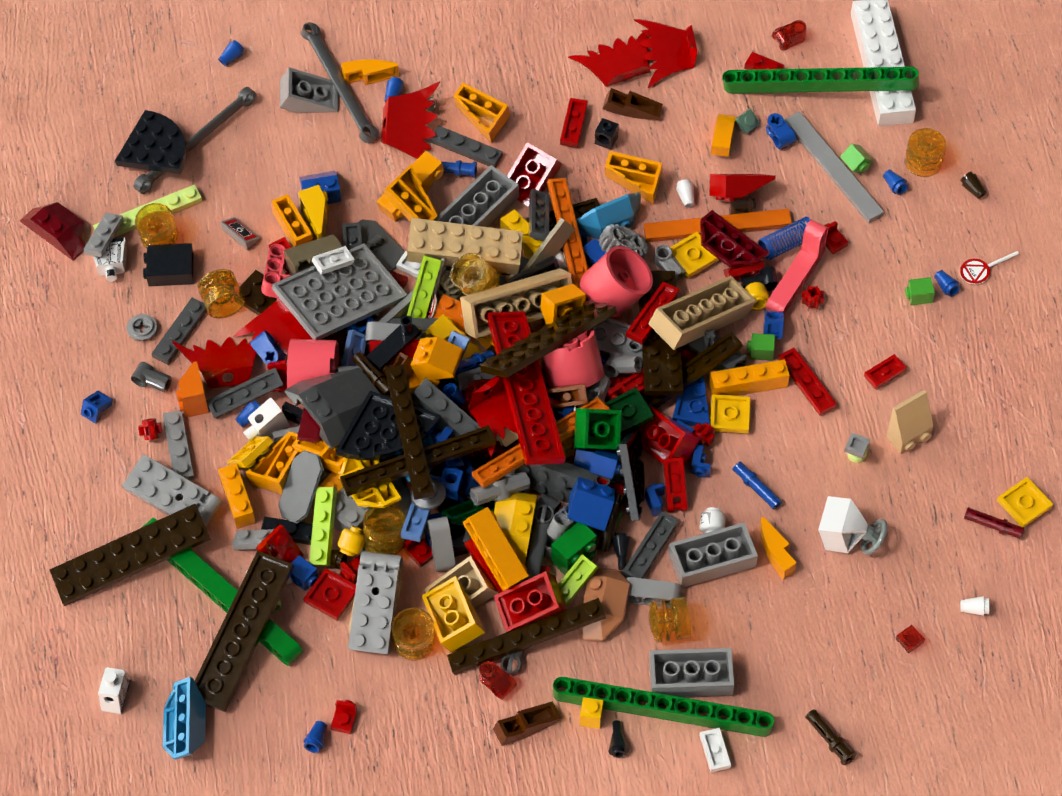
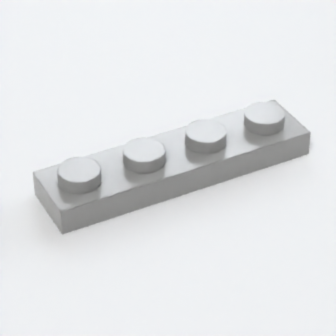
(178, 444)

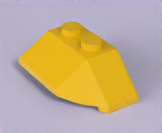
(378, 496)
(516, 519)

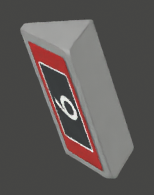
(239, 232)

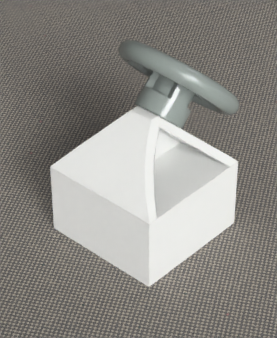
(844, 527)

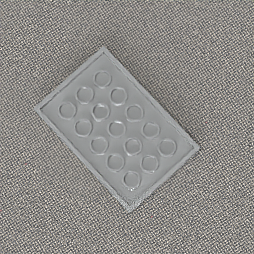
(340, 297)

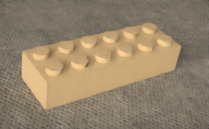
(452, 240)
(510, 297)
(701, 311)

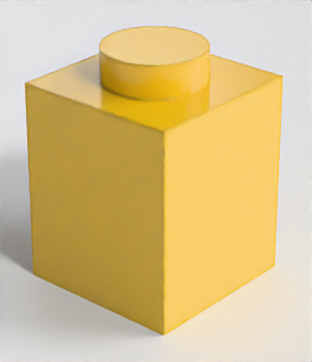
(591, 712)

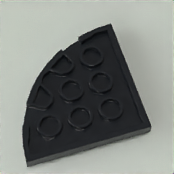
(154, 145)
(376, 432)
(632, 471)

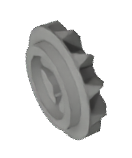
(135, 324)

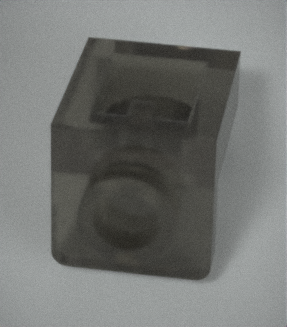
(742, 206)

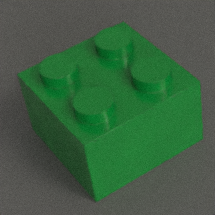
(597, 428)
(572, 545)

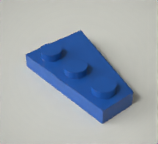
(693, 405)

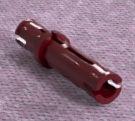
(1000, 525)

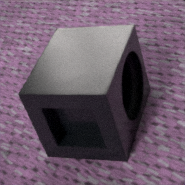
(606, 133)

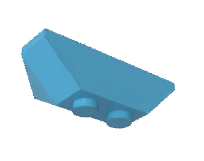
(618, 211)
(184, 719)

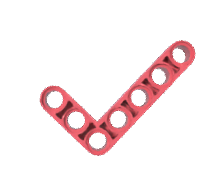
(801, 268)
(273, 269)

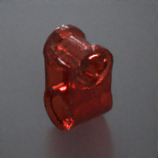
(790, 34)
(498, 682)

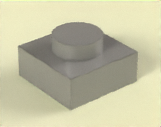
(857, 445)

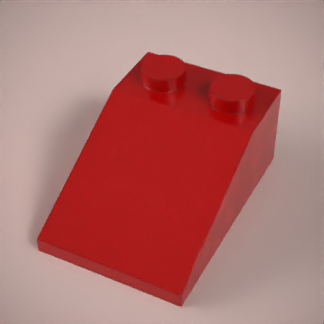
(532, 171)
(733, 186)
(667, 438)
(530, 601)

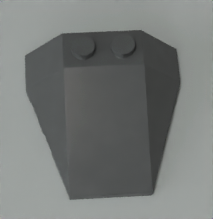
(332, 401)

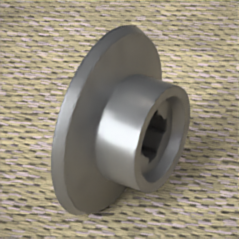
(434, 501)

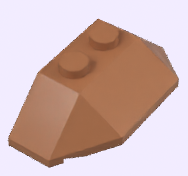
(613, 594)

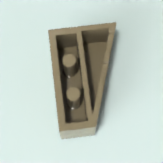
(300, 256)

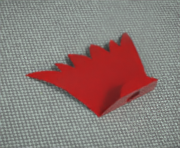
(669, 48)
(617, 63)
(406, 121)
(279, 323)
(218, 360)
(494, 408)

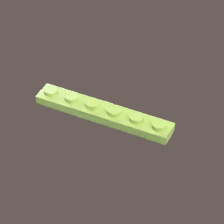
(175, 202)

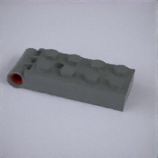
(558, 479)

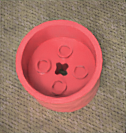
(617, 279)
(311, 359)
(575, 362)

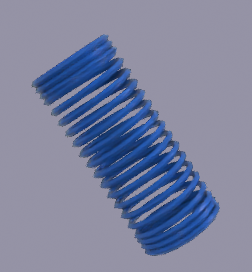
(764, 240)

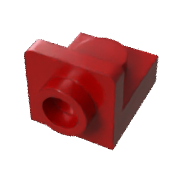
(835, 240)
(282, 370)
(418, 551)
(350, 570)
(344, 716)

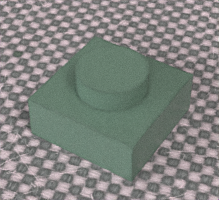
(747, 121)

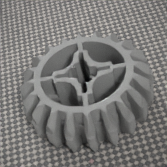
(621, 236)

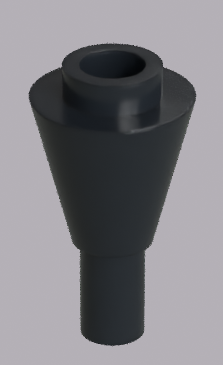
(621, 545)
(618, 745)

